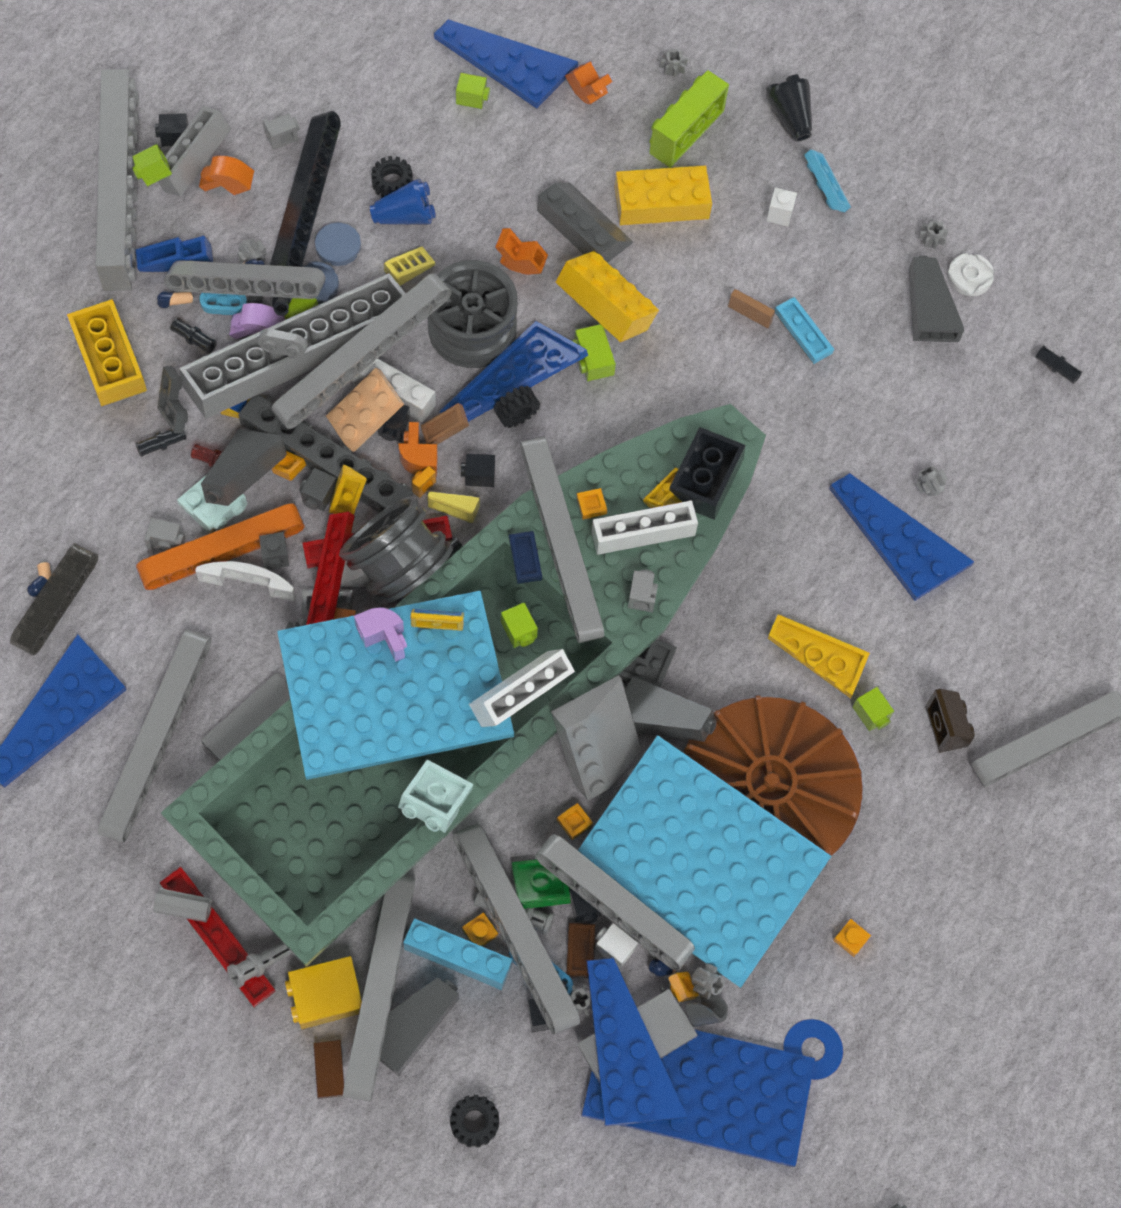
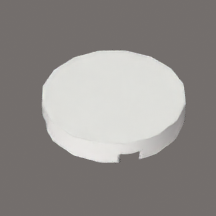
(970, 274)

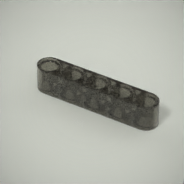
(54, 599)

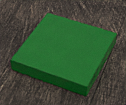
(538, 886)

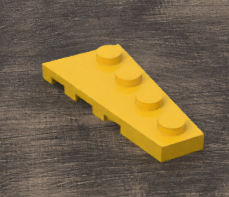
(824, 655)

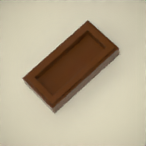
(580, 949)
(329, 1069)

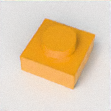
(289, 466)
(423, 481)
(591, 503)
(574, 821)
(480, 930)
(852, 937)
(682, 986)

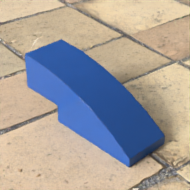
(162, 255)

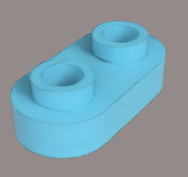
(223, 303)

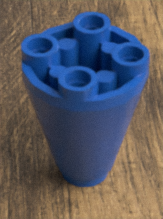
(405, 206)

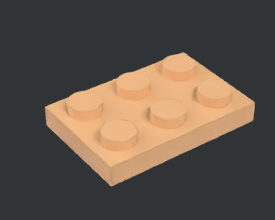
(364, 409)

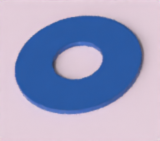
(829, 1037)

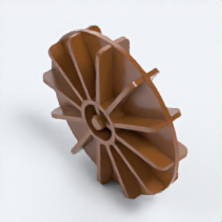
(788, 765)

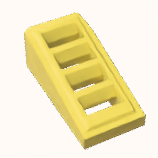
(407, 274)
(455, 505)

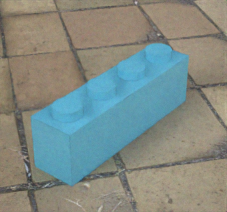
(457, 954)

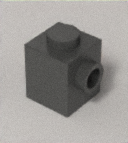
(317, 490)
(274, 551)

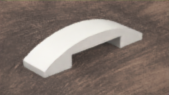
(217, 571)

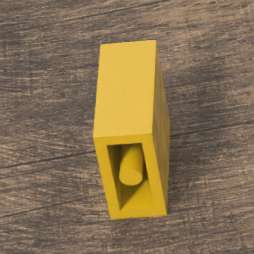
(324, 992)

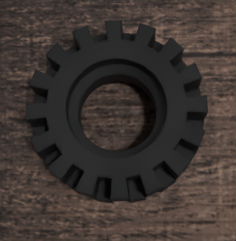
(390, 167)
(517, 406)
(470, 1104)

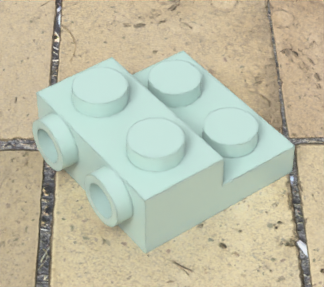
(208, 515)
(434, 796)

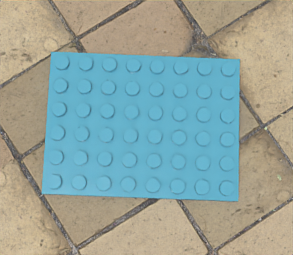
(367, 710)
(704, 858)

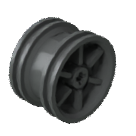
(481, 332)
(396, 550)

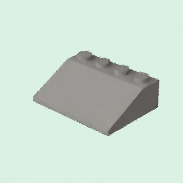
(597, 737)

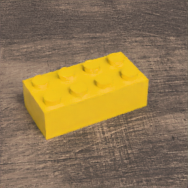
(662, 195)
(607, 296)
(107, 352)

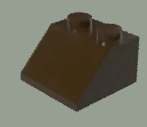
(949, 720)

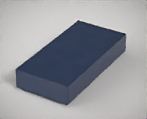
(525, 557)

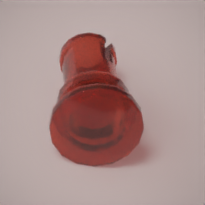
(205, 454)

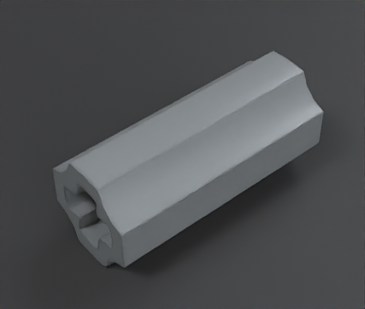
(182, 905)

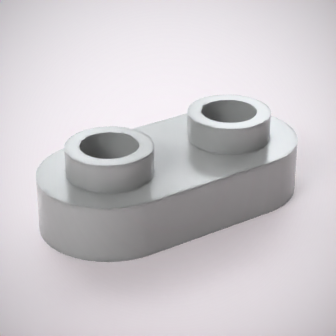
(282, 343)

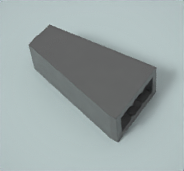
(932, 305)
(241, 465)
(667, 714)
(415, 1021)

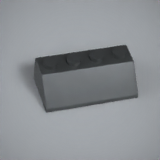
(581, 221)

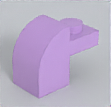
(253, 319)
(381, 625)

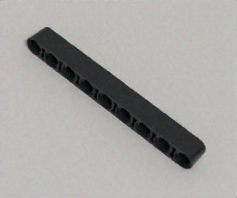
(306, 190)

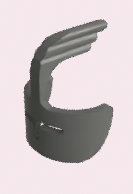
(708, 1012)

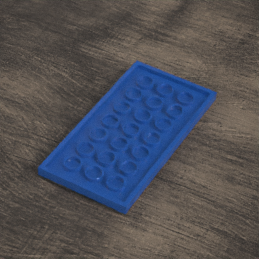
(734, 1097)

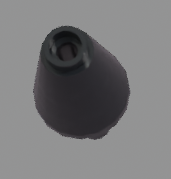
(793, 105)

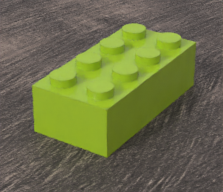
(688, 118)

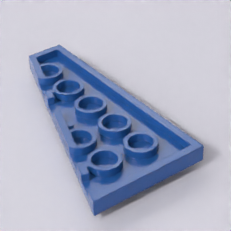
(517, 66)
(526, 362)
(907, 547)
(65, 702)
(629, 1067)

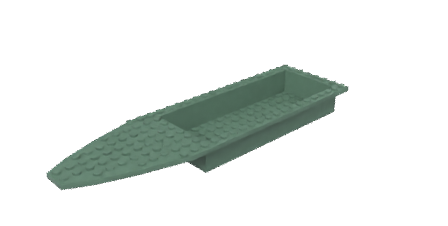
(334, 844)

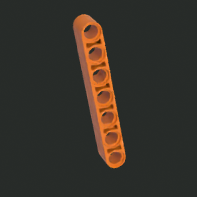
(218, 546)

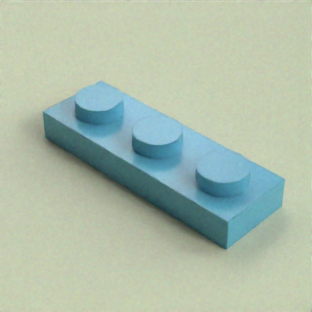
(826, 181)
(804, 330)

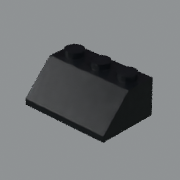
(708, 471)

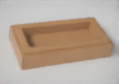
(751, 308)
(445, 425)

